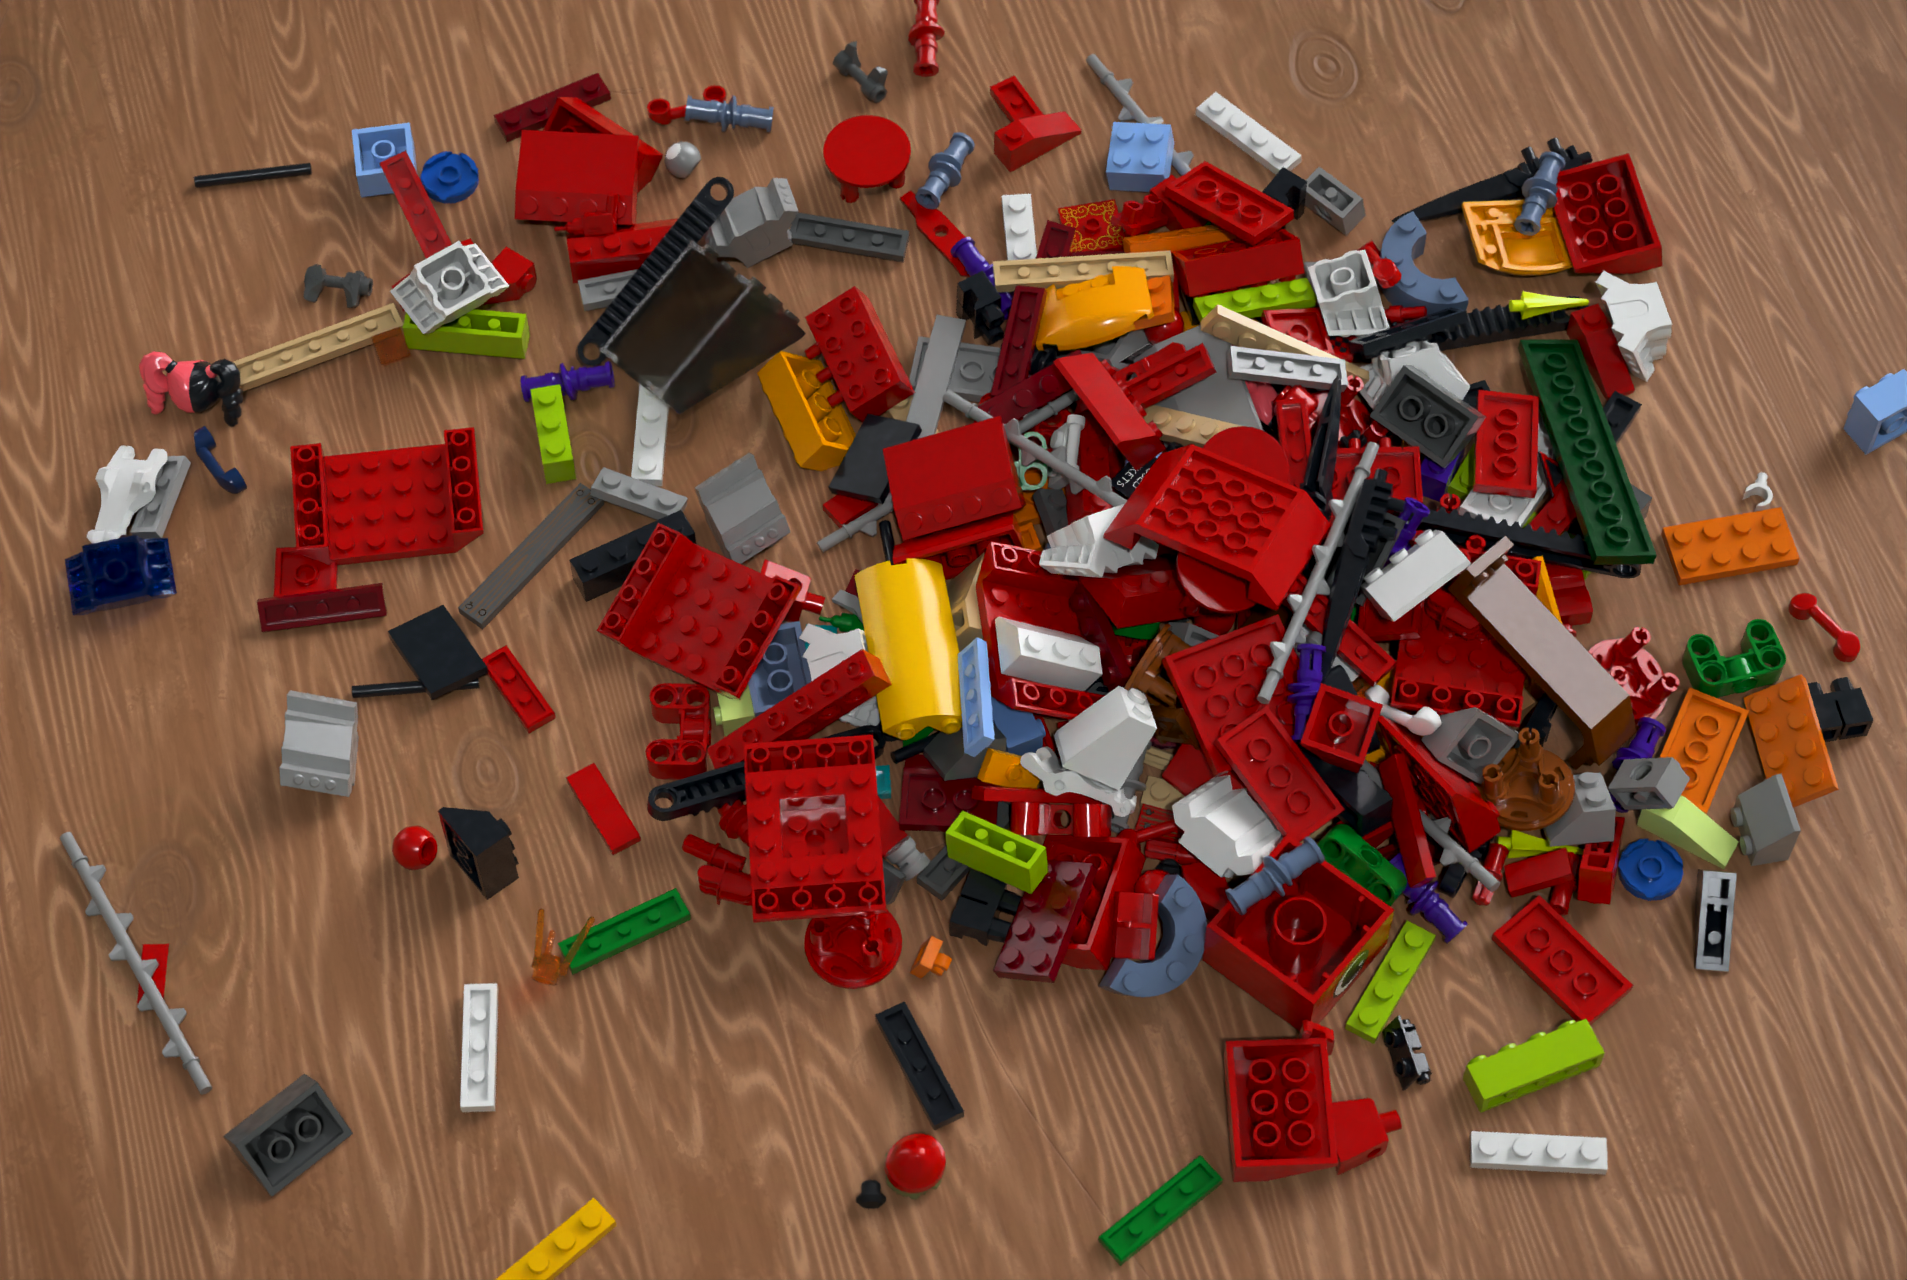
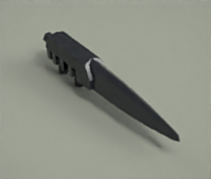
(1497, 188)
(1323, 455)
(1361, 537)

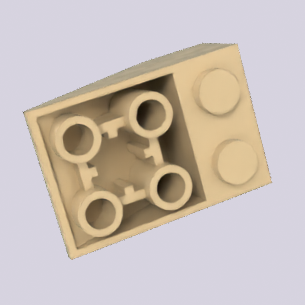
(965, 605)

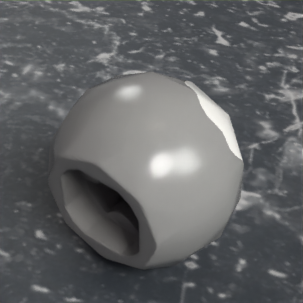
(682, 159)

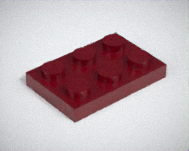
(934, 804)

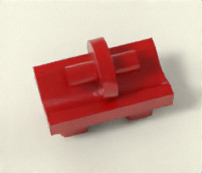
(1139, 218)

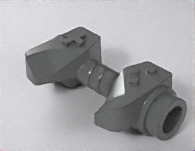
(849, 64)
(354, 285)

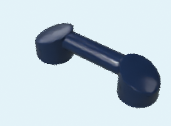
(229, 481)

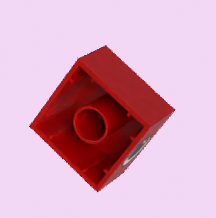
(1301, 947)

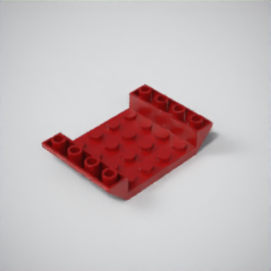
(387, 501)
(1225, 519)
(1021, 590)
(698, 612)
(1461, 673)

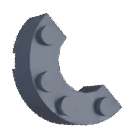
(1402, 245)
(1179, 949)

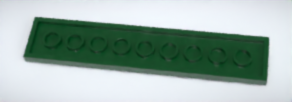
(1586, 453)

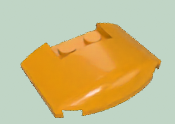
(1508, 250)
(1094, 309)

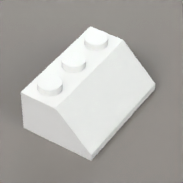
(1413, 574)
(1046, 655)

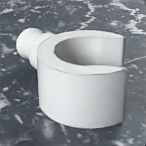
(1760, 488)

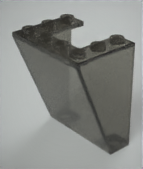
(700, 330)

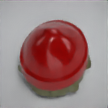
(915, 1165)

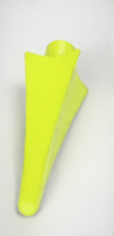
(1536, 304)
(1525, 845)

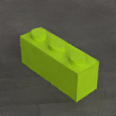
(553, 434)
(996, 852)

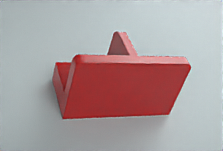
(1134, 925)

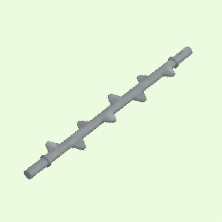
(1132, 111)
(1031, 452)
(868, 522)
(1316, 583)
(1438, 831)
(141, 968)

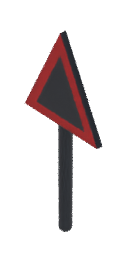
(1552, 472)

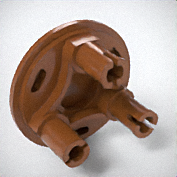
(1146, 674)
(1528, 785)

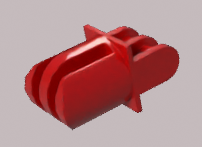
(1452, 615)
(725, 884)

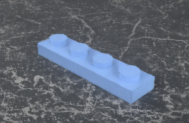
(975, 697)

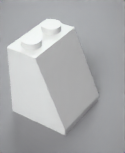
(1107, 737)

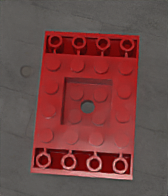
(808, 791)

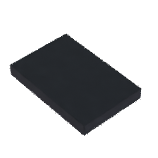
(863, 467)
(437, 652)

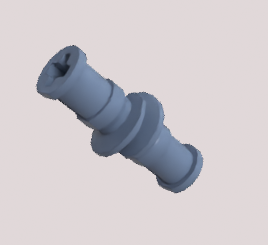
(729, 113)
(945, 170)
(1539, 193)
(1274, 875)

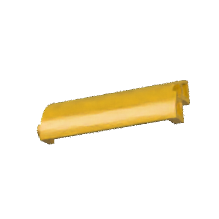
(915, 639)

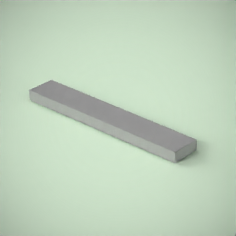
(936, 373)

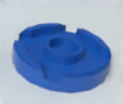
(450, 177)
(1650, 869)

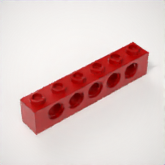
(808, 708)

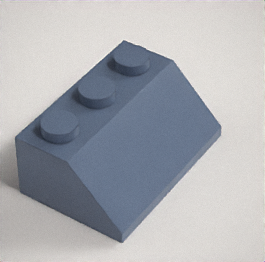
(780, 669)

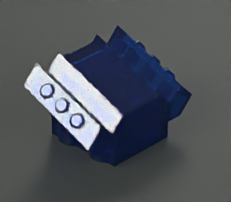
(119, 574)

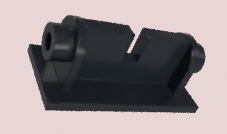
(1401, 1040)

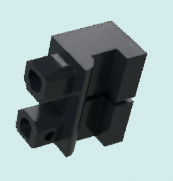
(1288, 190)
(982, 305)
(1842, 711)
(980, 907)

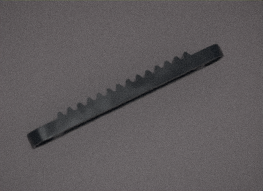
(689, 227)
(1497, 326)
(1527, 543)
(1540, 721)
(723, 784)

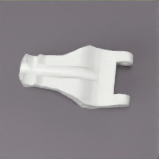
(124, 489)
(1062, 780)

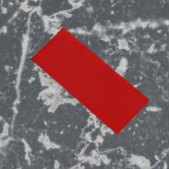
(160, 953)

